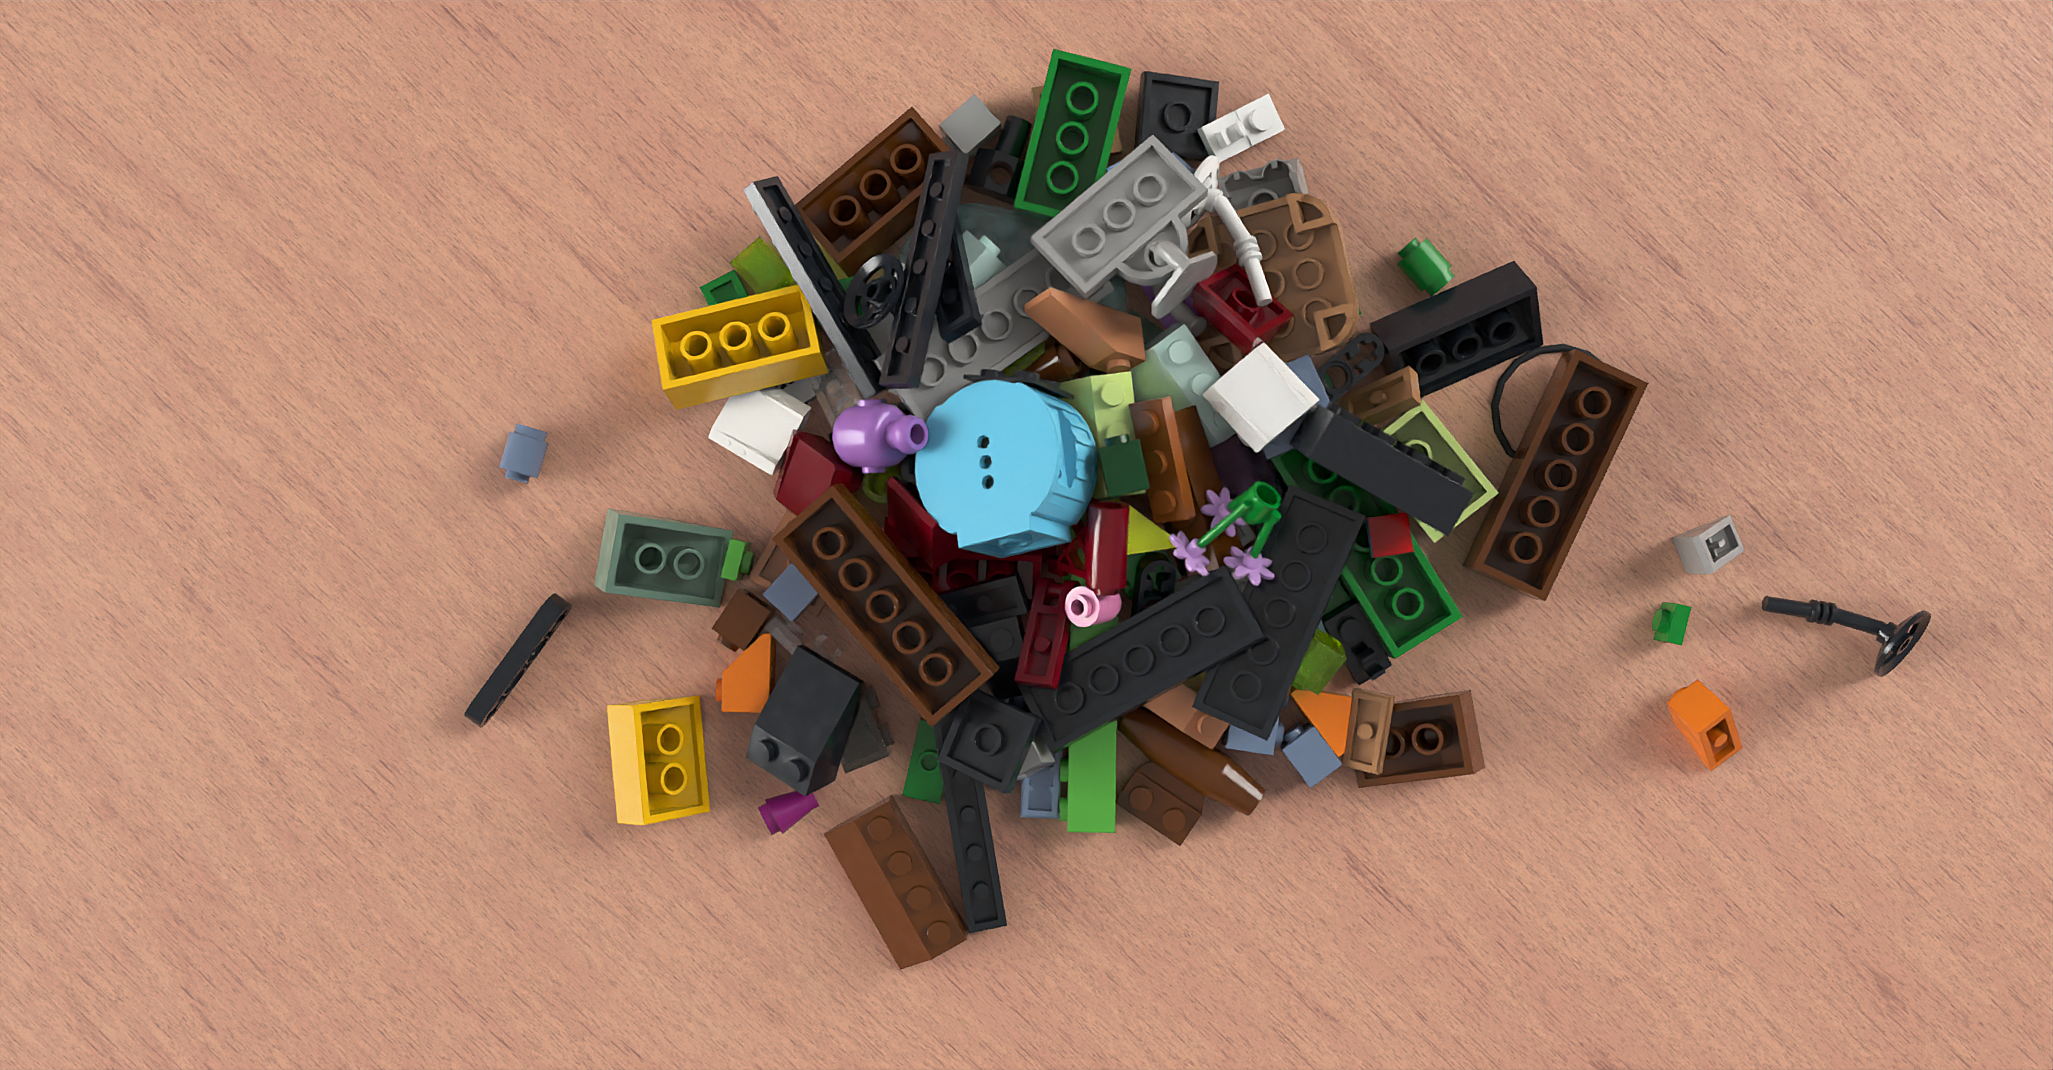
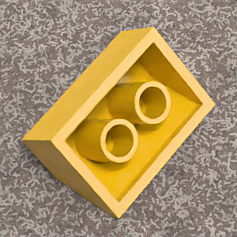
(658, 759)

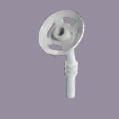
(1245, 244)

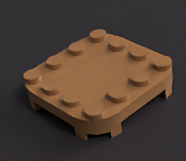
(1303, 269)

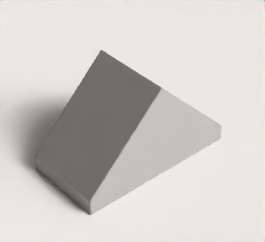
(1708, 546)

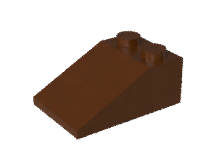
(1429, 741)

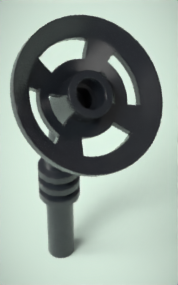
(875, 292)
(1894, 639)

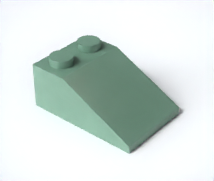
(662, 558)

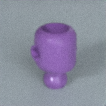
(877, 435)

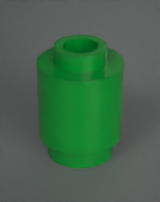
(1425, 266)

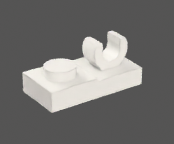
(1241, 129)

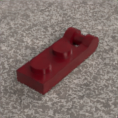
(1045, 635)

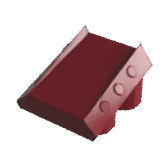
(810, 470)

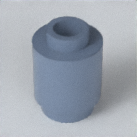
(524, 453)

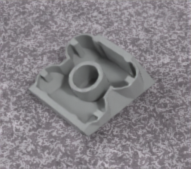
(1263, 183)

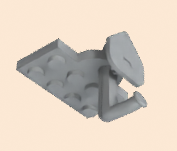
(1124, 222)

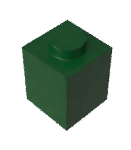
(1123, 466)

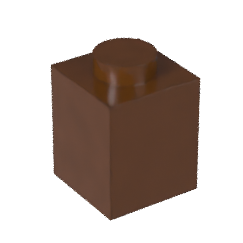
(742, 620)

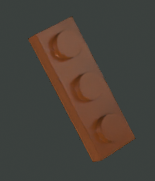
(1163, 458)

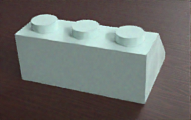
(1180, 370)

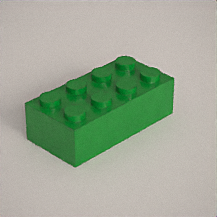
(1070, 133)

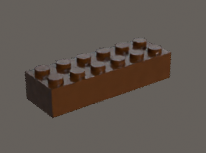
(1555, 474)
(885, 603)

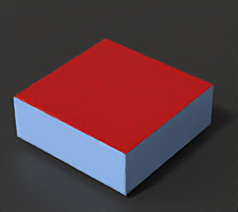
(1389, 535)

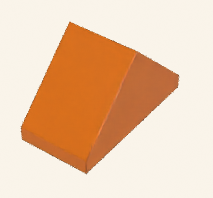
(1327, 713)

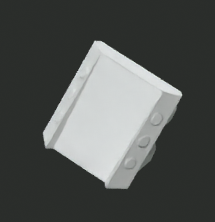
(1260, 397)
(760, 426)

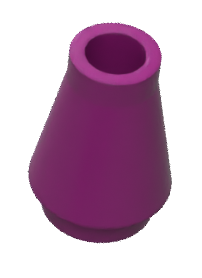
(786, 810)

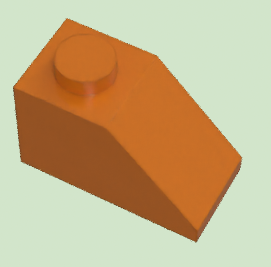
(749, 678)
(1705, 724)

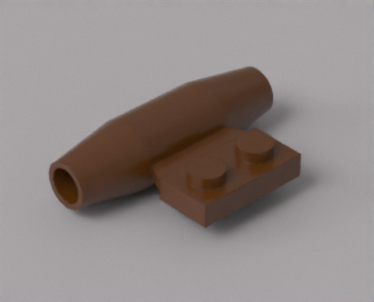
(1181, 772)

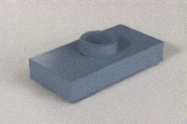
(1042, 792)

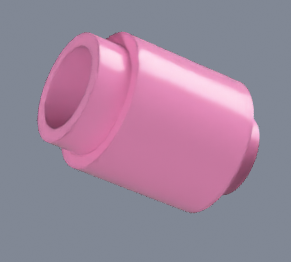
(1089, 609)

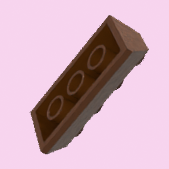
(873, 193)
(1202, 477)
(897, 884)

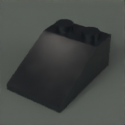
(806, 722)

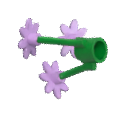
(1251, 507)

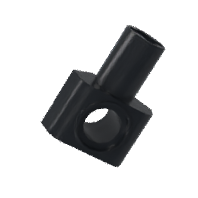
(1005, 156)

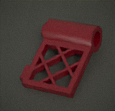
(1104, 545)

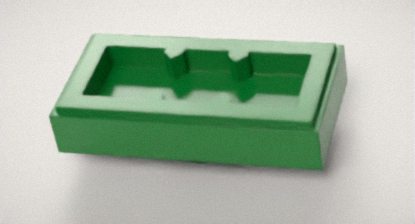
(924, 773)

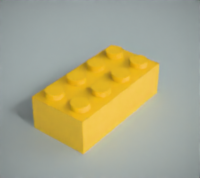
(738, 347)

